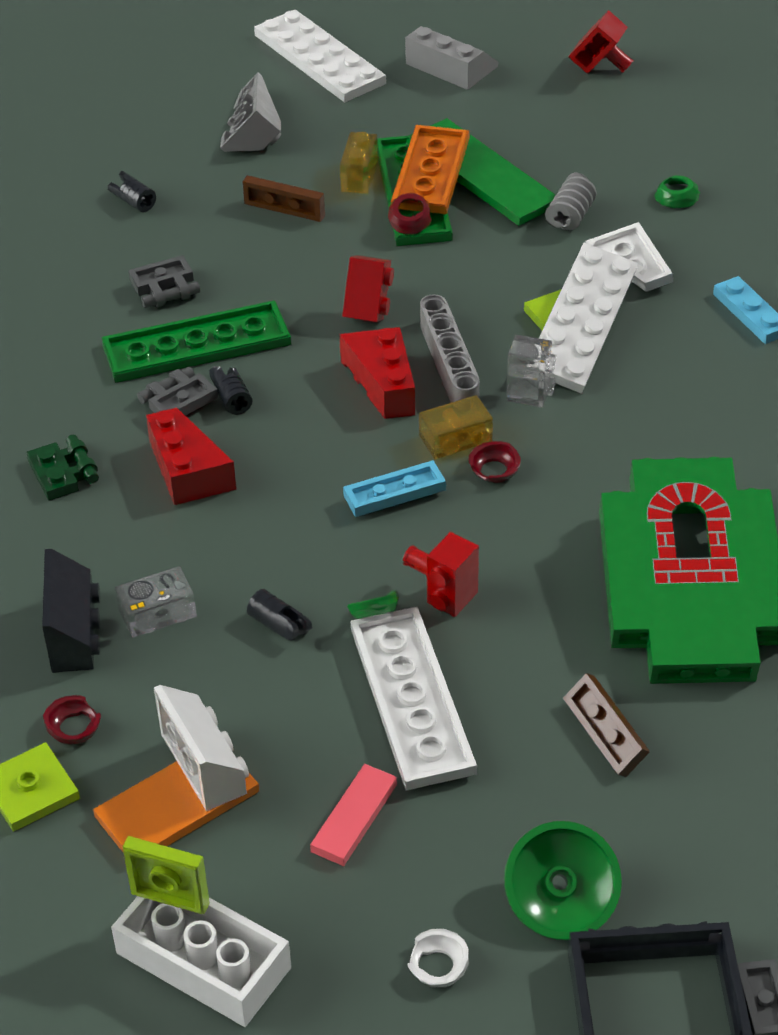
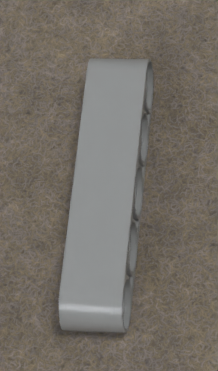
(448, 348)

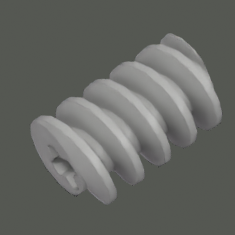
(571, 202)

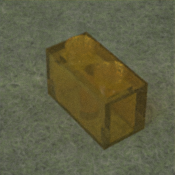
(359, 162)
(455, 427)

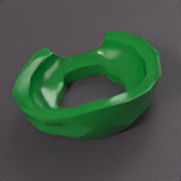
(677, 198)
(374, 606)

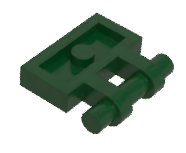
(53, 471)

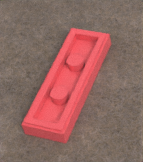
(353, 815)

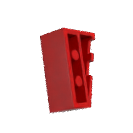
(382, 368)
(188, 458)

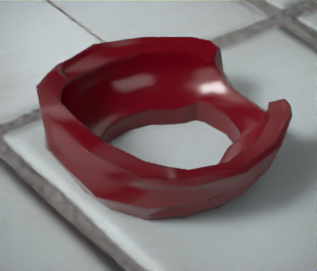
(412, 224)
(498, 452)
(68, 707)

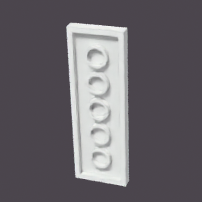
(320, 55)
(586, 313)
(413, 699)

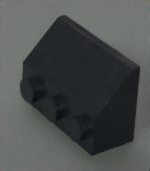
(69, 613)

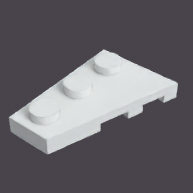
(635, 245)

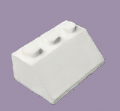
(200, 747)

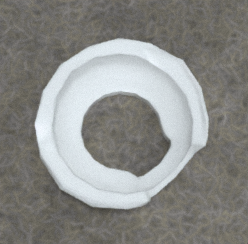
(440, 941)

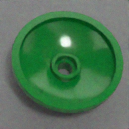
(583, 862)

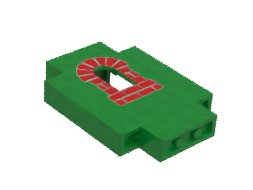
(691, 613)

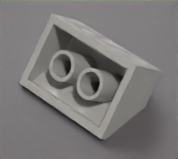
(447, 58)

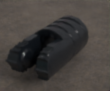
(134, 192)
(231, 390)
(278, 615)

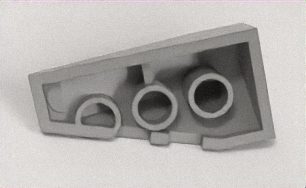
(254, 121)

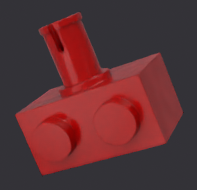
(600, 44)
(367, 288)
(449, 571)

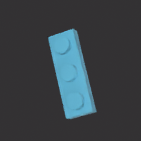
(748, 308)
(394, 488)

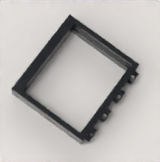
(658, 943)

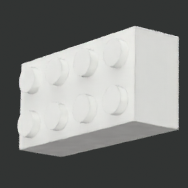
(208, 955)

